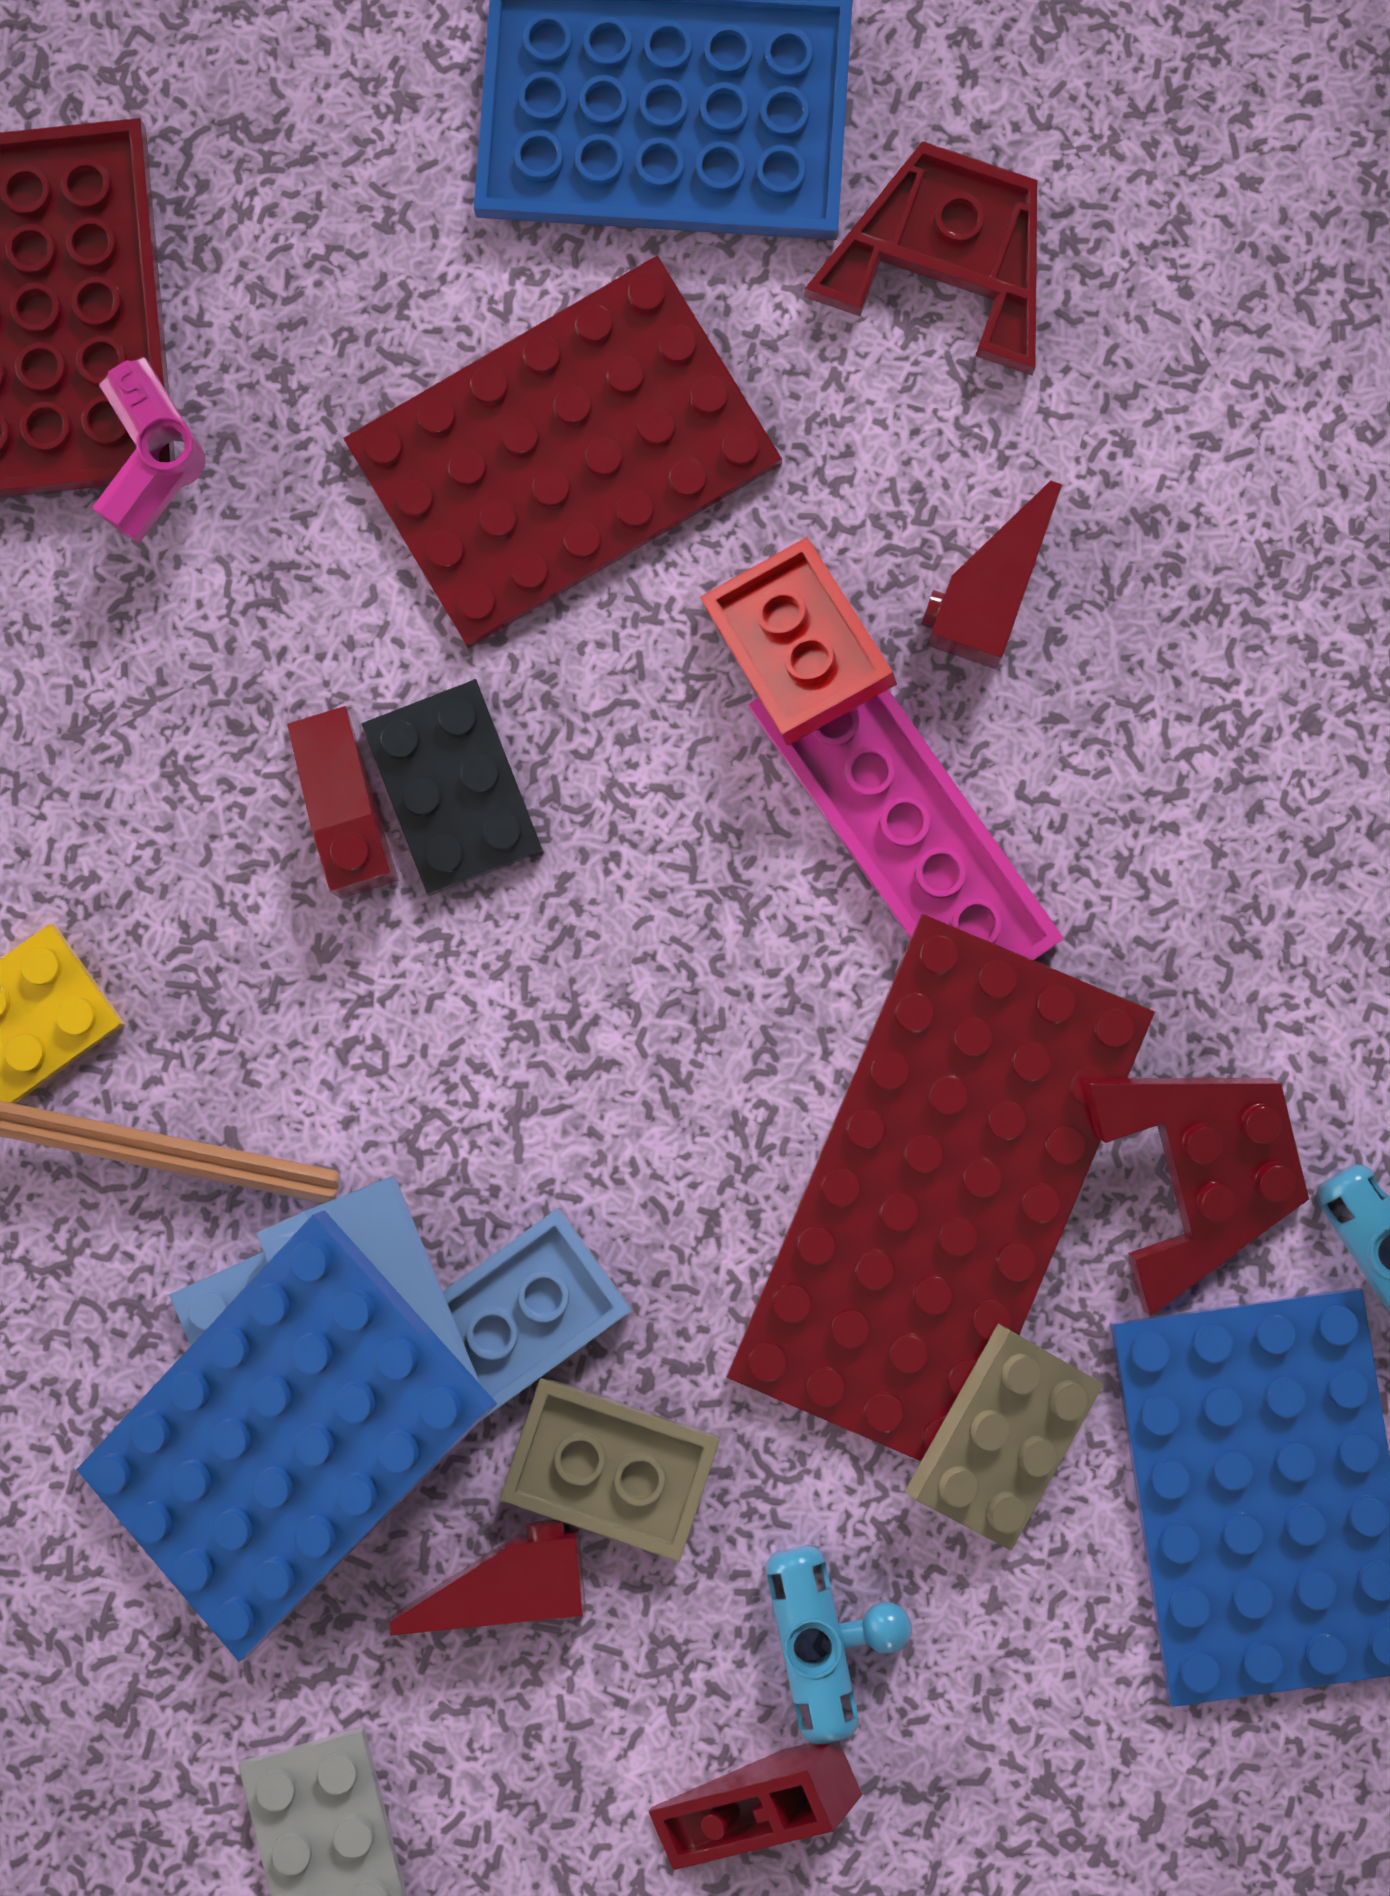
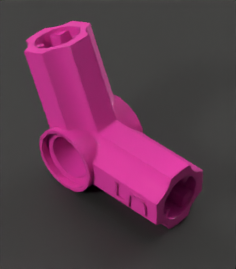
(152, 420)

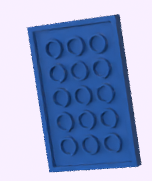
(666, 114)
(284, 1435)
(1261, 1493)

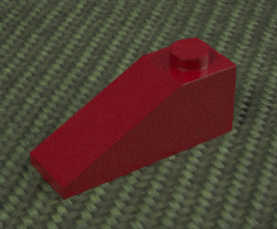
(987, 590)
(341, 804)
(517, 1582)
(759, 1805)

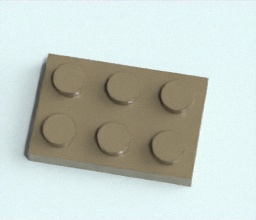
(1004, 1437)
(610, 1468)

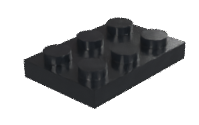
(452, 787)

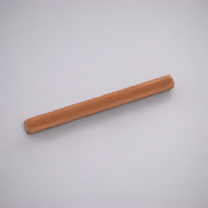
(167, 1153)

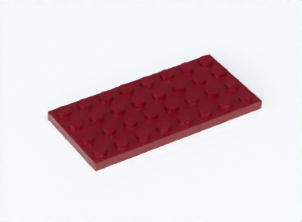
(937, 1187)

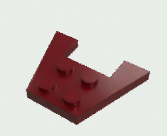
(954, 225)
(1227, 1163)

